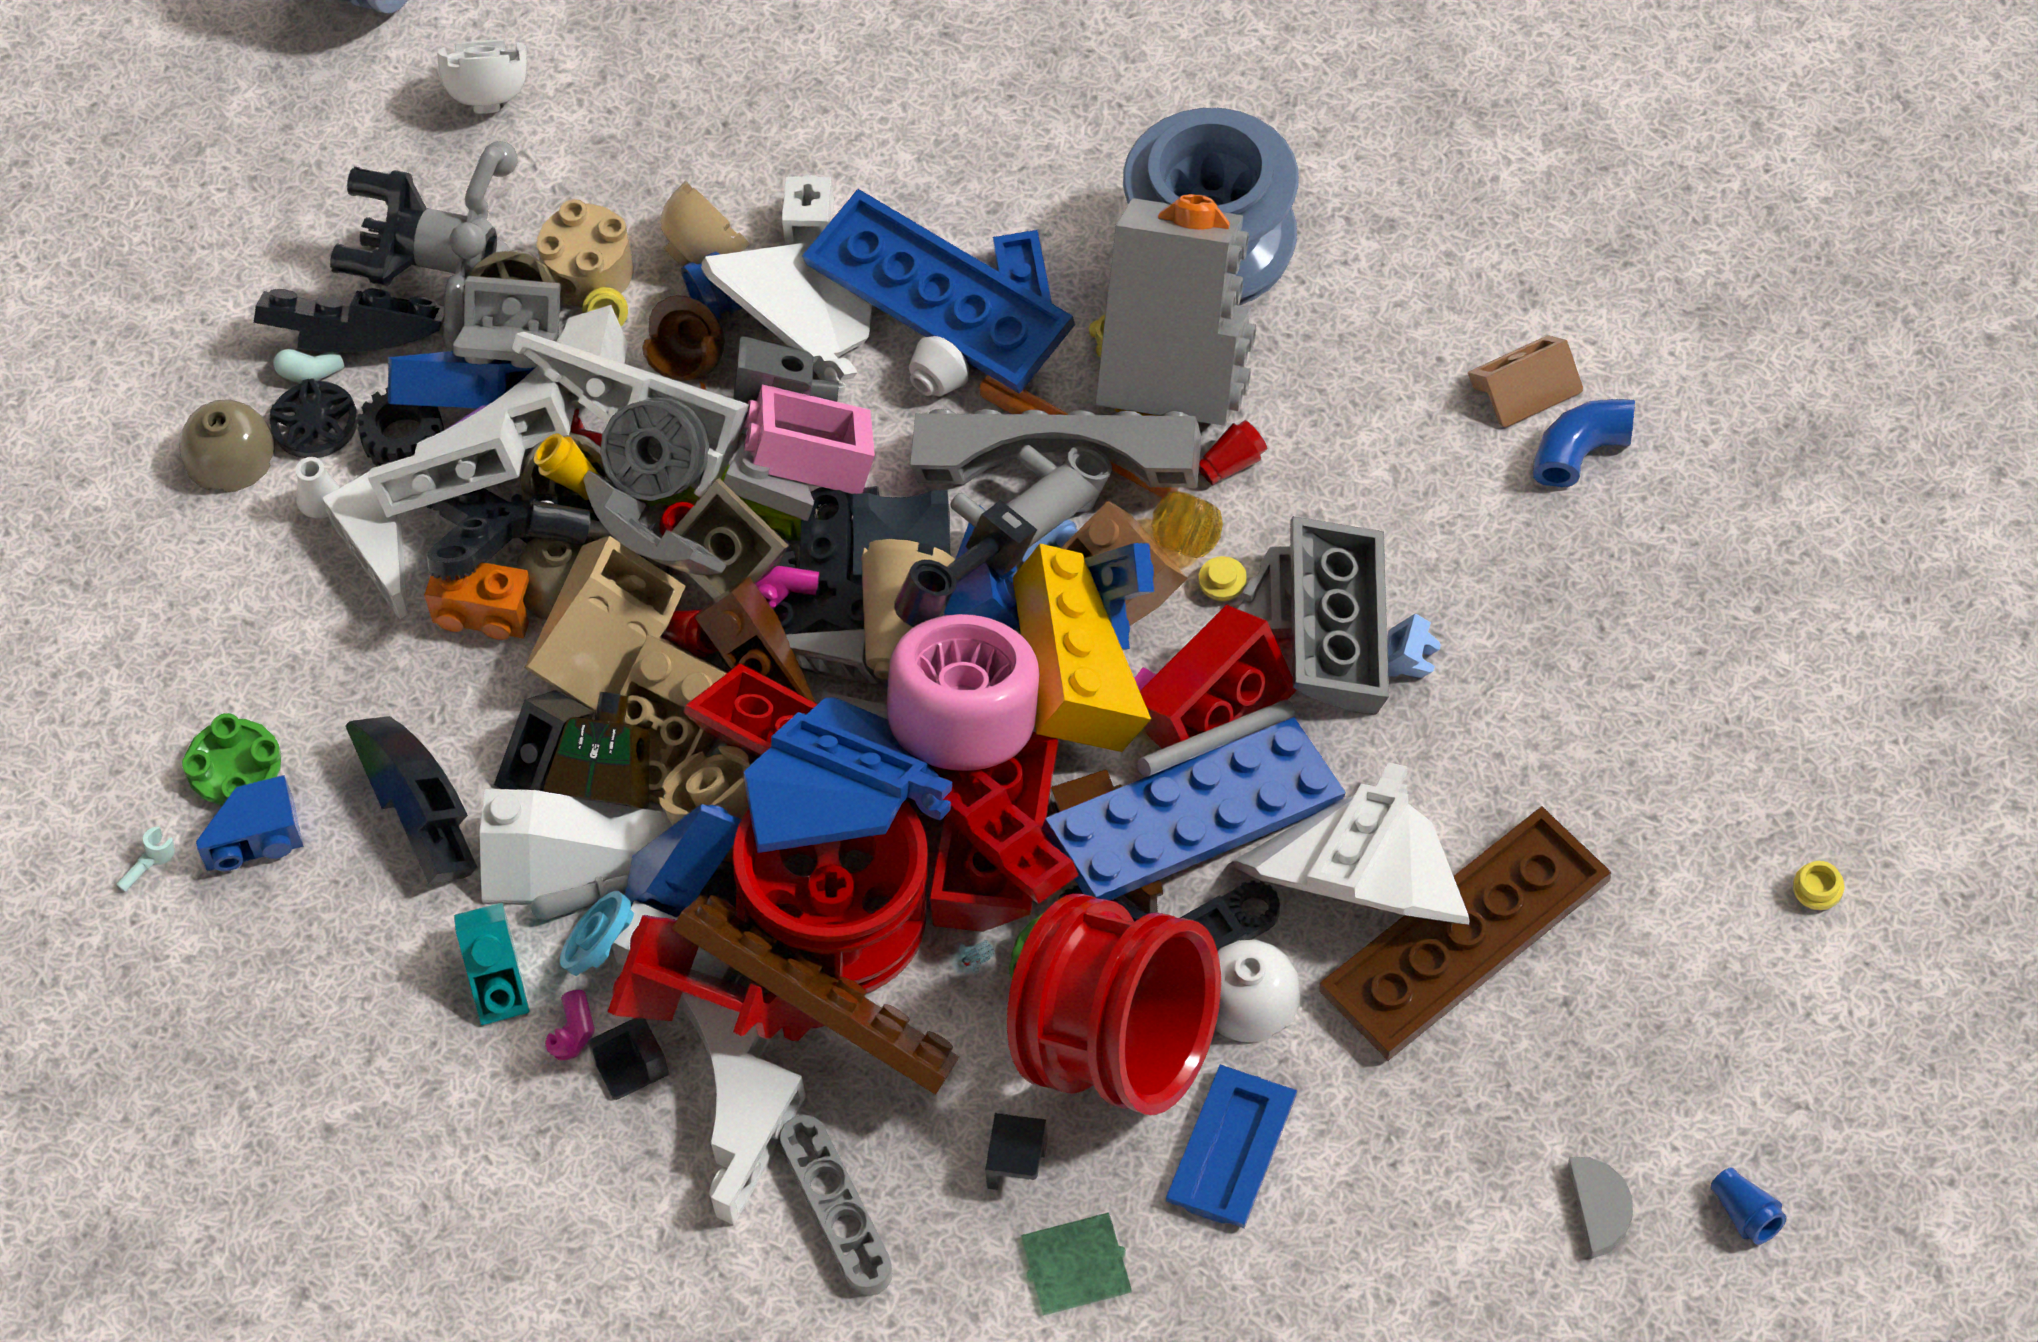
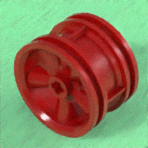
(1114, 1003)

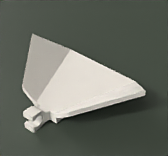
(796, 304)
(1366, 853)

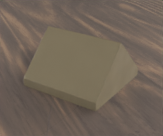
(733, 535)

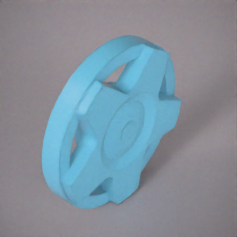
(596, 933)

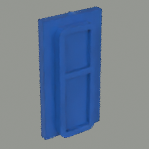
(1231, 1146)

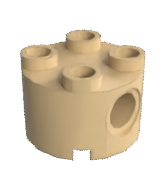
(585, 250)

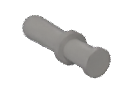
(572, 899)

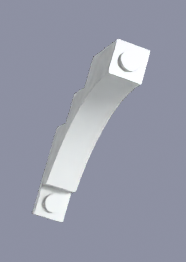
(493, 440)
(751, 1094)

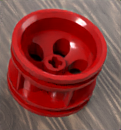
(831, 899)

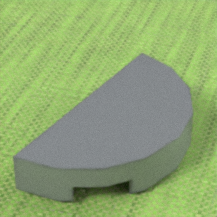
(1602, 1202)

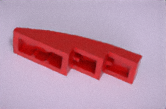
(1005, 834)

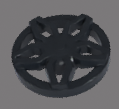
(313, 419)

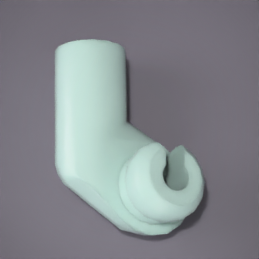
(300, 366)

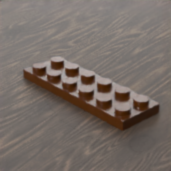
(1430, 965)
(804, 985)

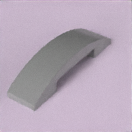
(620, 517)

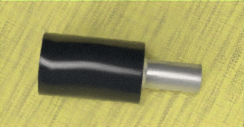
(562, 523)

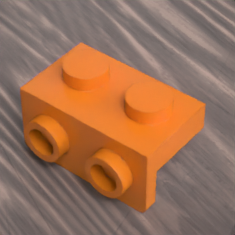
(481, 602)

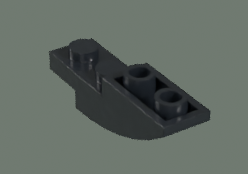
(367, 324)
(419, 790)

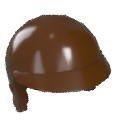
(683, 339)

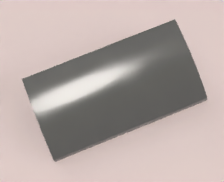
(1339, 614)

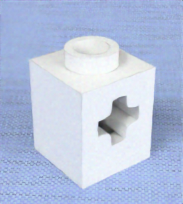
(806, 203)

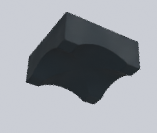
(911, 518)

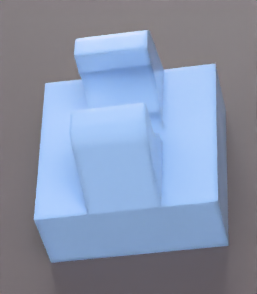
(1406, 645)

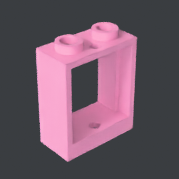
(810, 439)

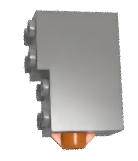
(1173, 314)

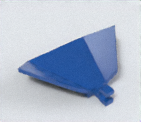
(836, 779)

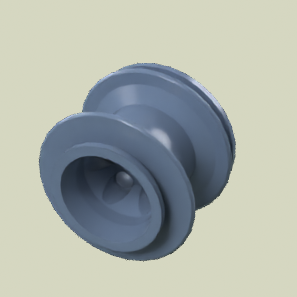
(1238, 166)

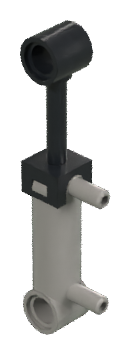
(1008, 529)

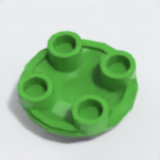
(230, 756)

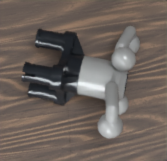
(426, 235)

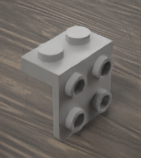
(500, 310)

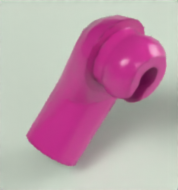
(783, 580)

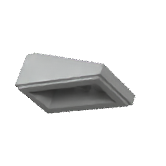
(833, 654)

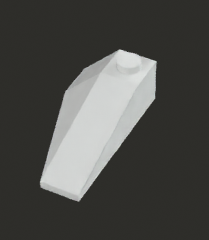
(556, 842)

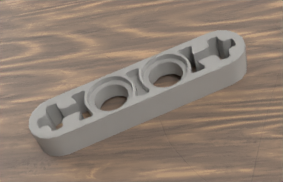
(832, 1206)

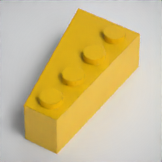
(1083, 673)

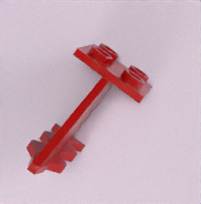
(661, 970)

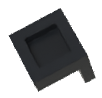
(628, 1057)
(1015, 1148)

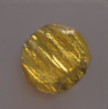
(1186, 524)

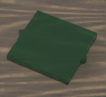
(1076, 1263)

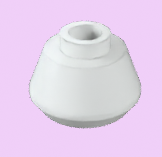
(937, 367)

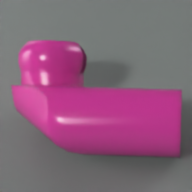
(576, 1032)

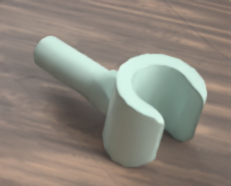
(153, 855)

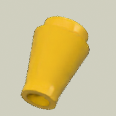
(564, 463)

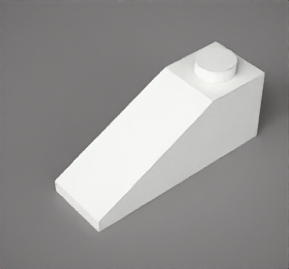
(371, 538)

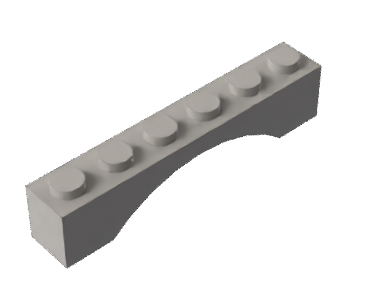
(962, 446)

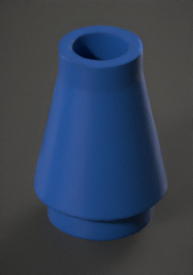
(1751, 1209)

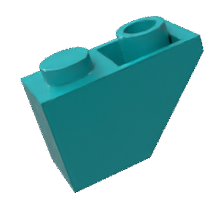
(491, 963)

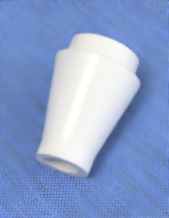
(312, 485)

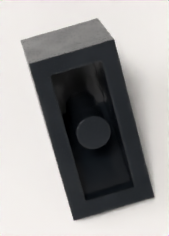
(536, 740)

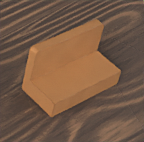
(1528, 379)

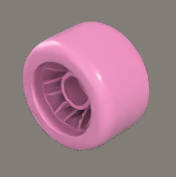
(962, 692)

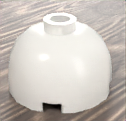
(483, 73)
(1256, 991)

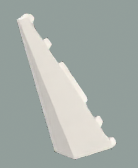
(609, 385)

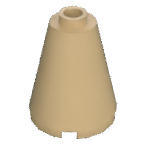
(883, 574)

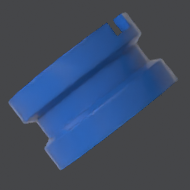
(706, 292)

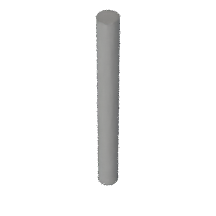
(1215, 738)

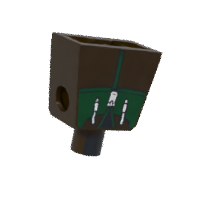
(603, 757)

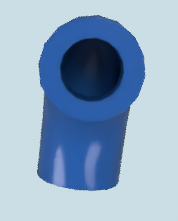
(1577, 434)

